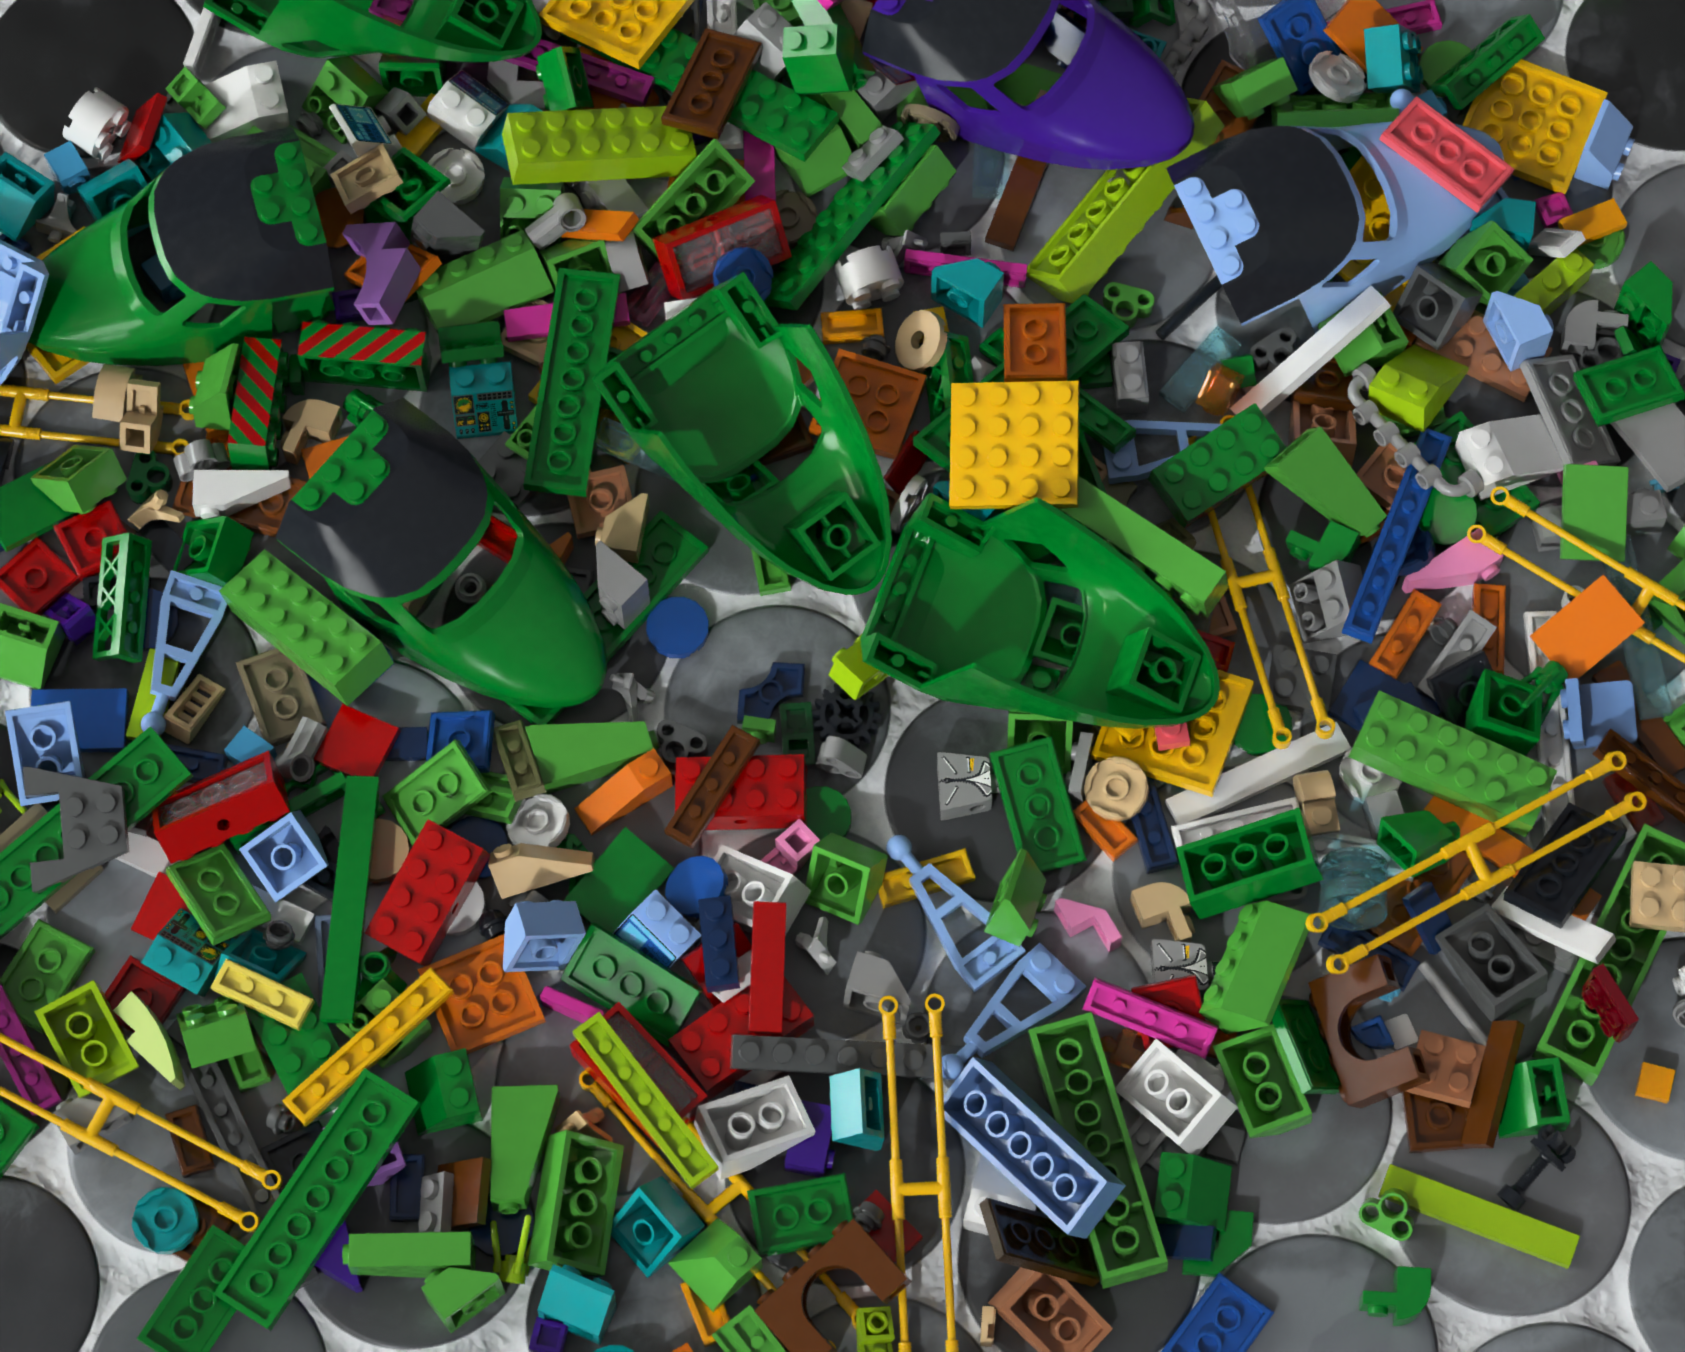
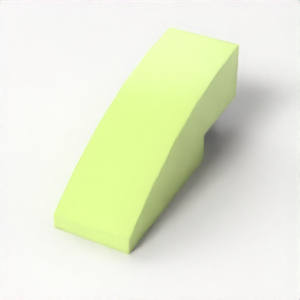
(151, 1038)

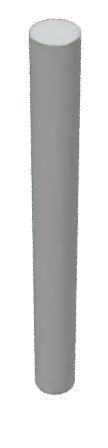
(1453, 1003)

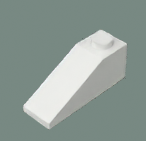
(230, 491)

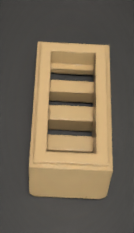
(184, 726)

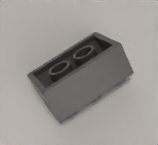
(445, 230)

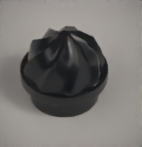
(492, 923)

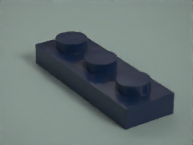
(719, 943)

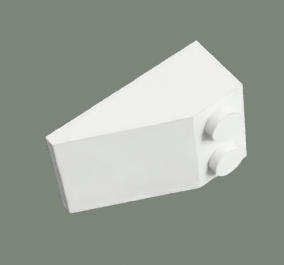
(250, 98)
(1509, 452)
(757, 881)
(1175, 1098)
(752, 1126)
(994, 1185)

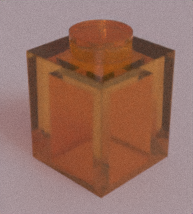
(1219, 390)

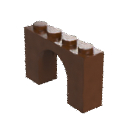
(1337, 1001)
(849, 1249)

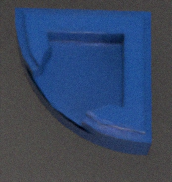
(1373, 1034)

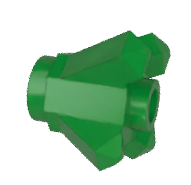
(376, 966)

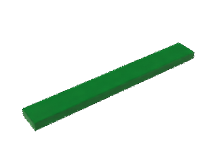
(350, 900)

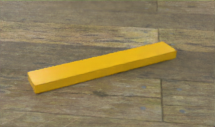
(368, 1046)

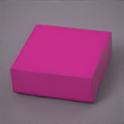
(1552, 209)

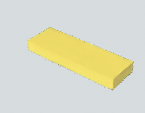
(262, 994)

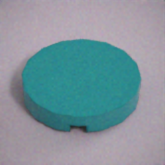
(165, 1230)

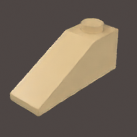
(534, 866)

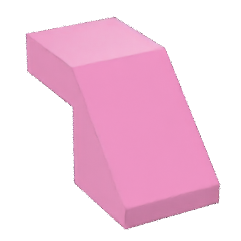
(792, 848)
(1080, 916)

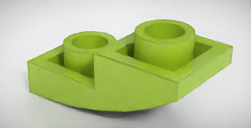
(874, 1329)

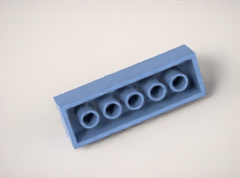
(1030, 1148)

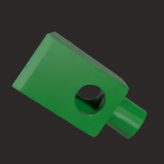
(1415, 837)

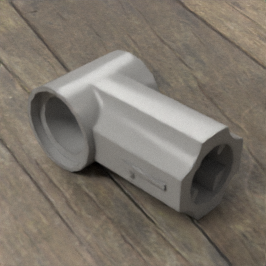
(556, 221)
(302, 750)

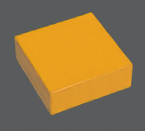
(1655, 1082)

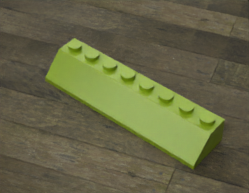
(1111, 218)

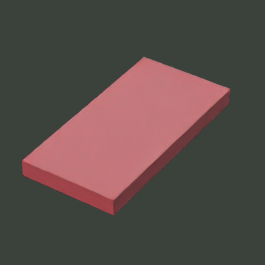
(1446, 154)

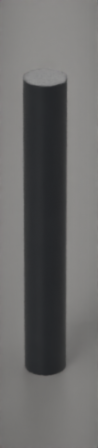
(1189, 308)

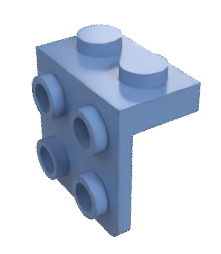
(1596, 709)

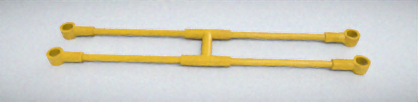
(22, 393)
(1274, 575)
(1649, 587)
(1469, 844)
(111, 1098)
(941, 1187)
(708, 1211)

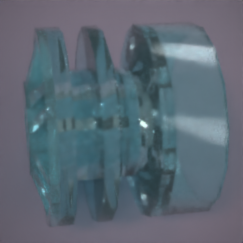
(1347, 875)

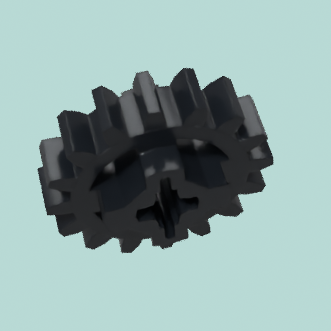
(848, 729)

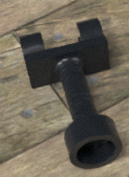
(1549, 1153)

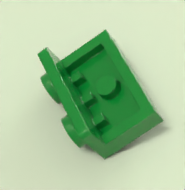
(470, 342)

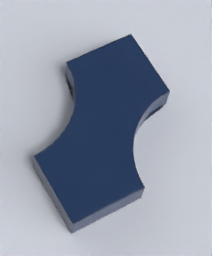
(781, 684)

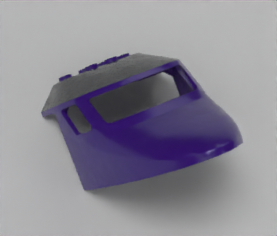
(1105, 111)

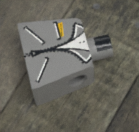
(964, 785)
(1181, 959)

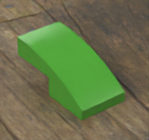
(195, 98)

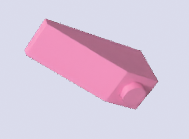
(1457, 566)

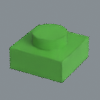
(760, 728)

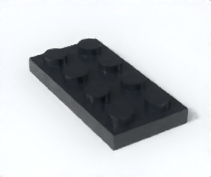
(1561, 879)

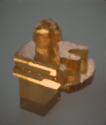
(1122, 1049)

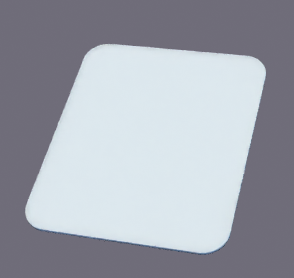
(1401, 1031)

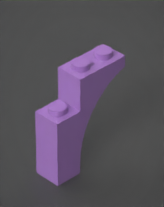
(389, 270)

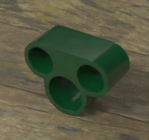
(141, 474)

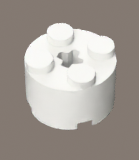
(97, 123)
(869, 277)

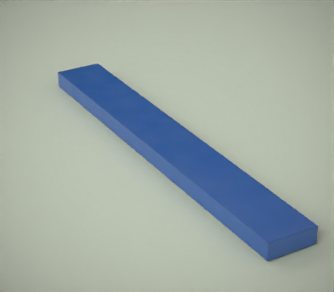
(1393, 542)

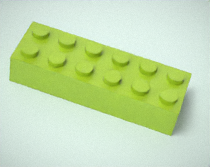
(594, 145)

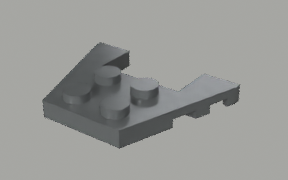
(90, 823)

